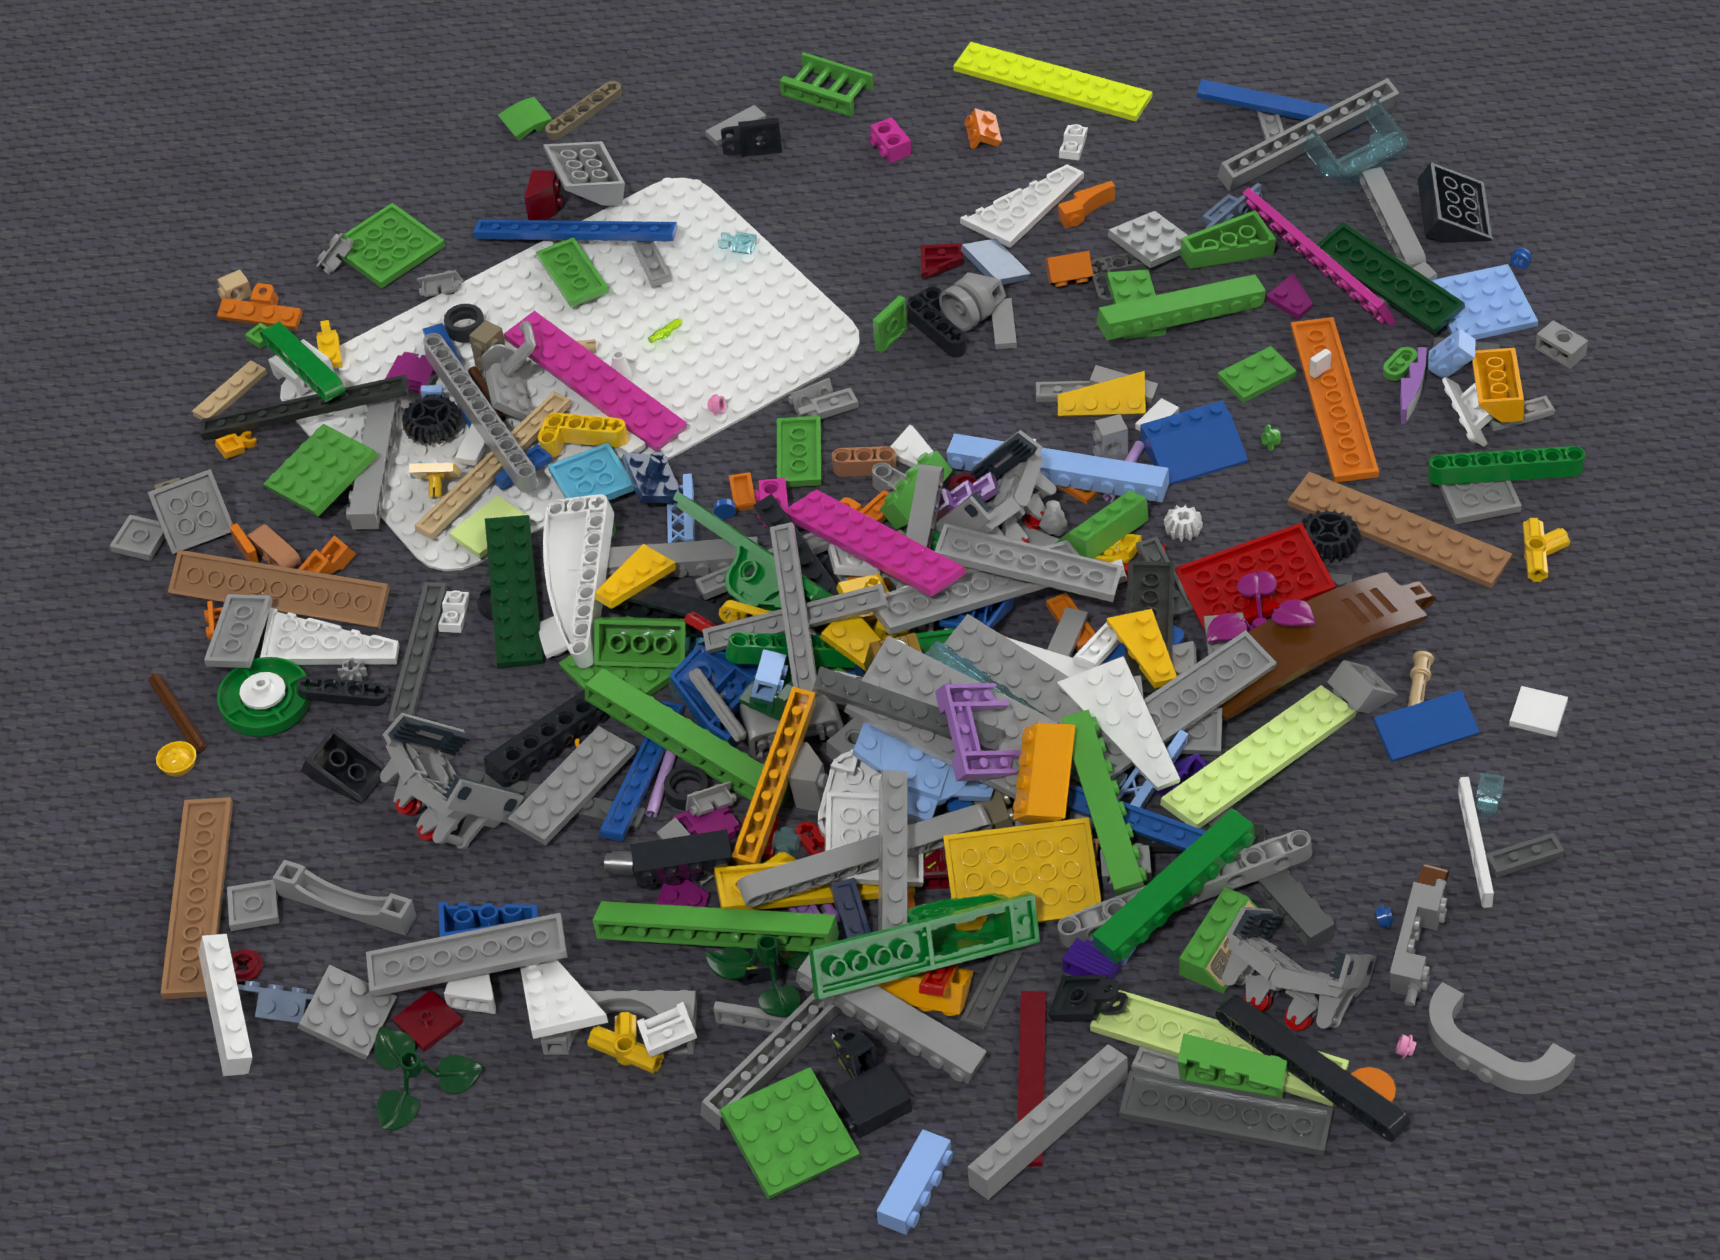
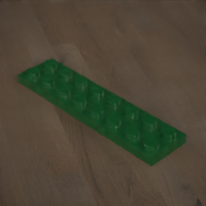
(1392, 278)
(513, 591)

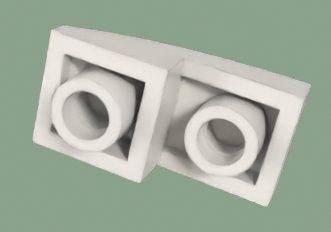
(1073, 142)
(454, 611)
(551, 638)

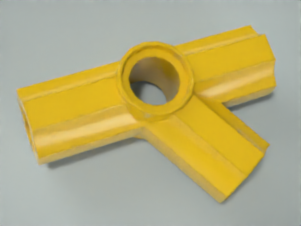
(1540, 546)
(624, 1038)

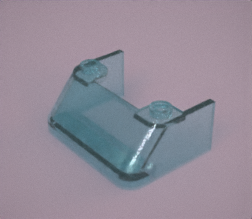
(1383, 145)

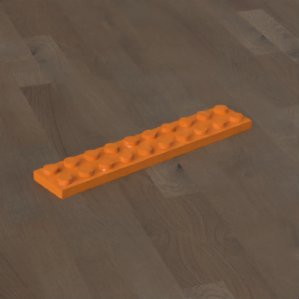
(1335, 402)

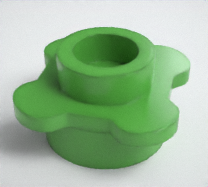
(1271, 437)

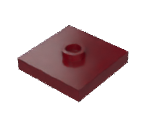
(427, 1020)

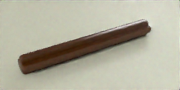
(176, 712)

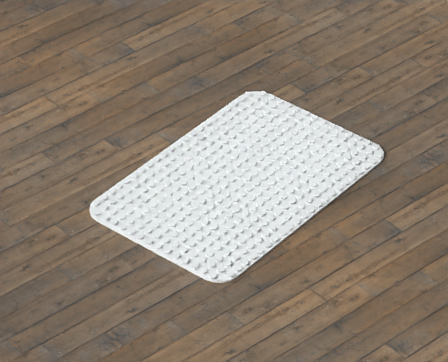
(745, 334)

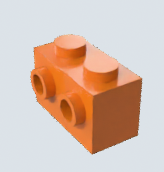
(1069, 267)

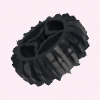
(431, 420)
(1329, 528)

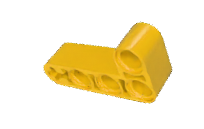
(580, 429)

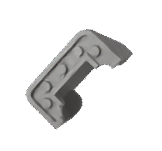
(762, 729)

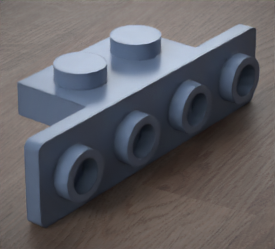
(1228, 208)
(279, 1004)

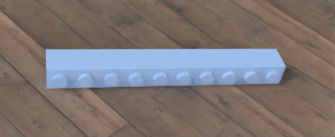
(1073, 469)

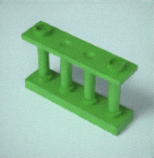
(821, 97)

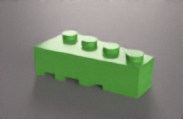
(1228, 242)
(1231, 1067)

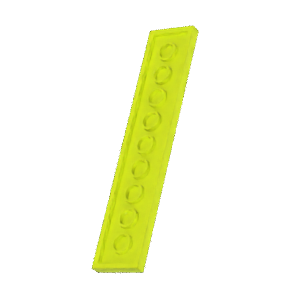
(1053, 81)

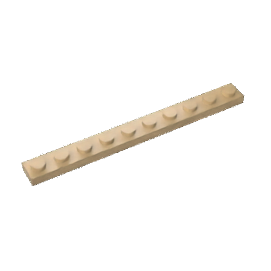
(485, 471)

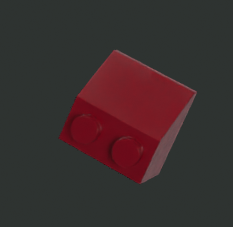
(543, 195)

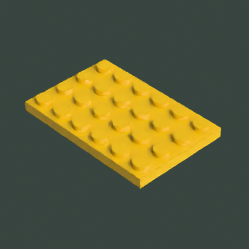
(1039, 859)

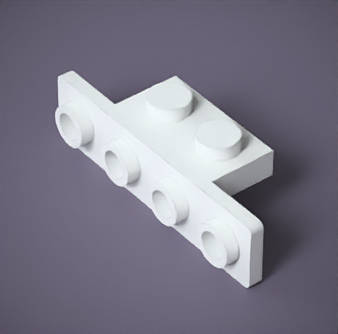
(1470, 413)

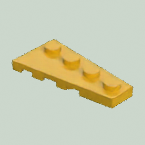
(1108, 398)
(635, 574)
(1144, 644)

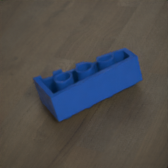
(468, 918)

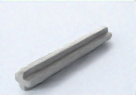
(717, 704)

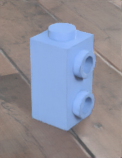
(768, 675)

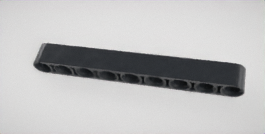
(1313, 1068)

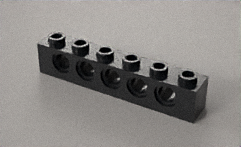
(542, 739)

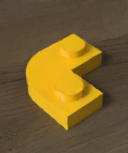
(1123, 549)

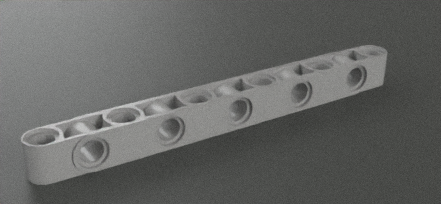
(1271, 857)

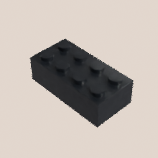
(680, 858)

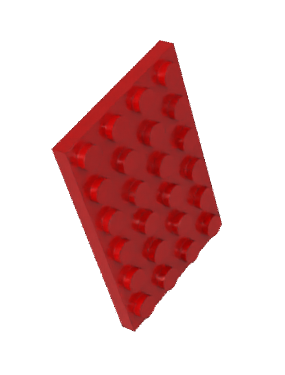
(1284, 553)

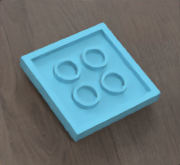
(591, 473)

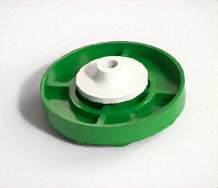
(262, 697)

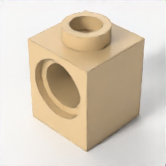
(234, 286)

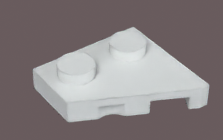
(910, 446)

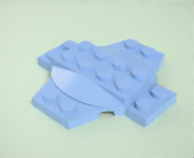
(928, 779)

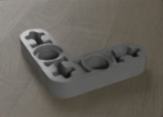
(1107, 265)

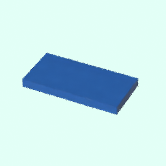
(1426, 726)

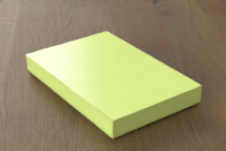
(472, 532)

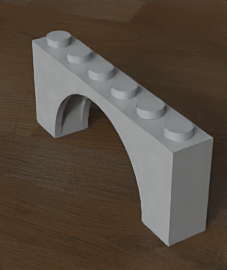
(641, 1002)

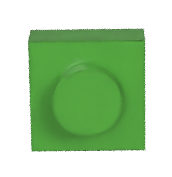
(254, 336)

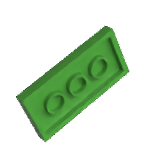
(572, 272)
(1132, 286)
(799, 451)

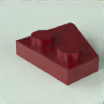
(939, 258)

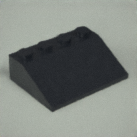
(1453, 206)

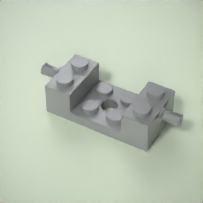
(1425, 910)

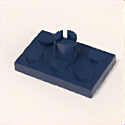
(651, 477)

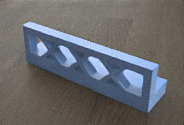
(688, 522)
(1145, 792)

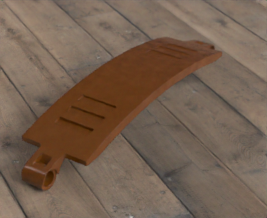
(1342, 622)

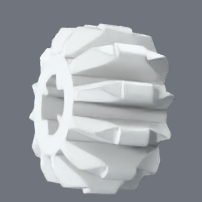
(1183, 523)

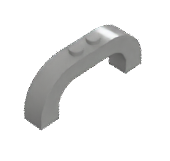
(1487, 1063)

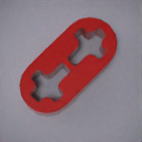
(807, 842)

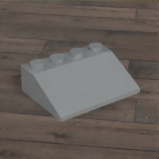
(587, 171)

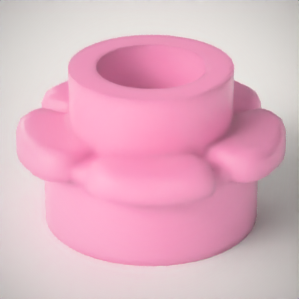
(716, 404)
(1405, 1046)

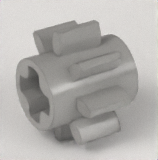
(352, 670)

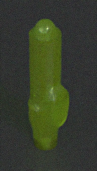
(665, 331)

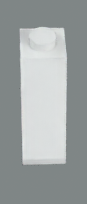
(471, 994)

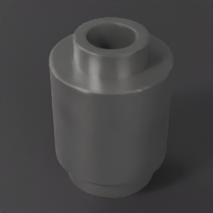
(619, 863)

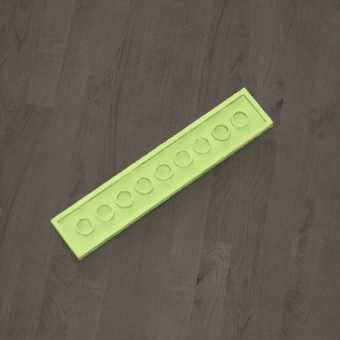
(1257, 758)
(1162, 1030)

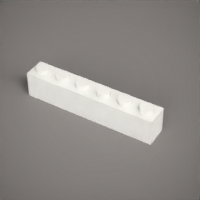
(225, 1005)

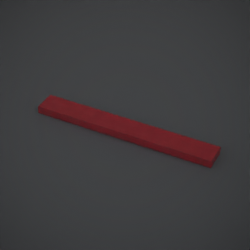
(1031, 1056)

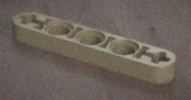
(558, 127)

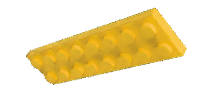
(731, 898)

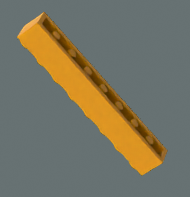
(774, 778)

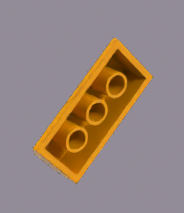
(1499, 384)
(1044, 773)
(951, 1004)

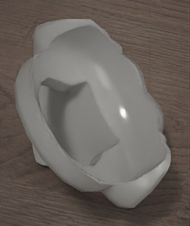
(1053, 519)

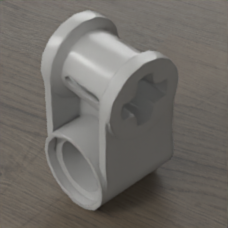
(885, 477)

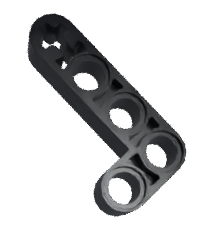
(925, 315)

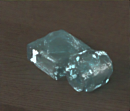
(1490, 790)

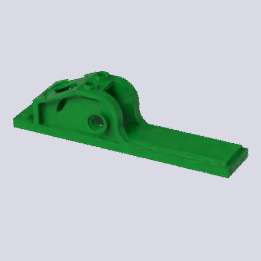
(762, 586)
(925, 942)

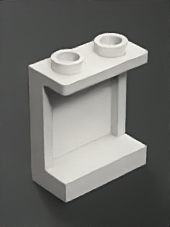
(281, 370)

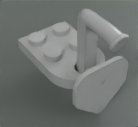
(503, 382)

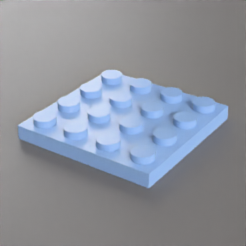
(1491, 302)

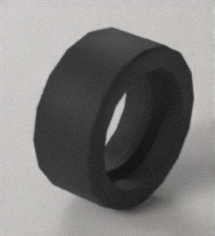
(458, 313)
(680, 774)

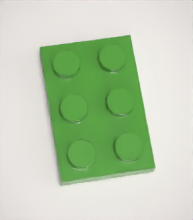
(1257, 374)

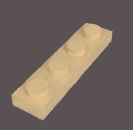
(230, 391)

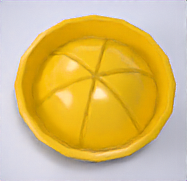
(176, 758)

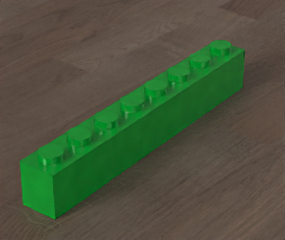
(1174, 886)

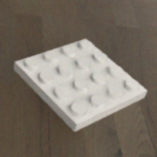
(855, 818)

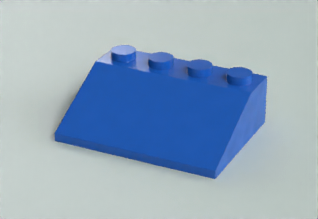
(1194, 442)

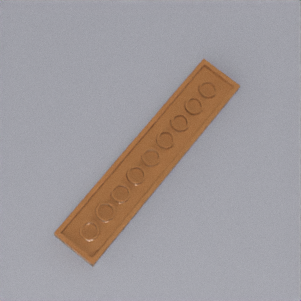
(1404, 530)
(291, 589)
(196, 893)

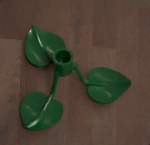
(732, 962)
(398, 1048)

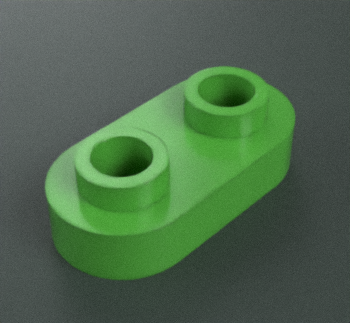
(1396, 366)

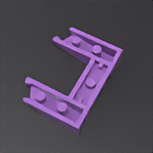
(970, 762)

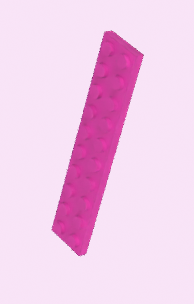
(1318, 257)
(598, 382)
(874, 543)

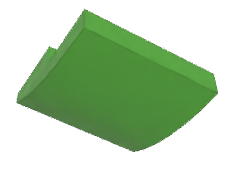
(525, 117)

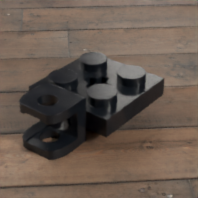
(746, 138)
(1096, 997)

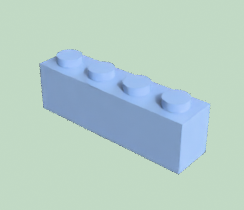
(914, 1182)

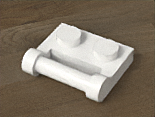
(668, 1033)

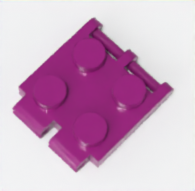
(417, 370)
(713, 821)

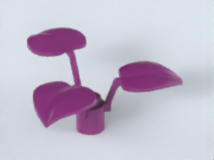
(1290, 613)

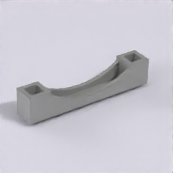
(389, 912)

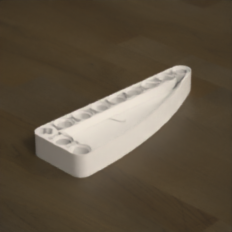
(575, 566)

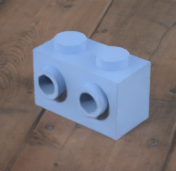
(1451, 354)

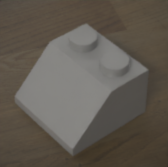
(1360, 687)
(807, 779)

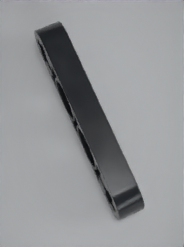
(342, 687)

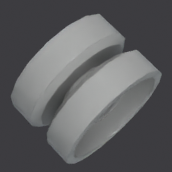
(966, 303)

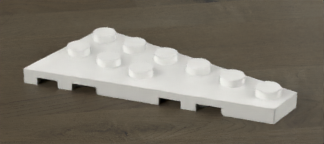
(1020, 210)
(322, 642)
(1123, 718)
(557, 1000)

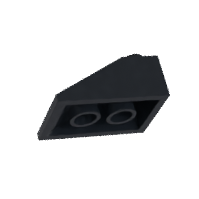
(343, 767)

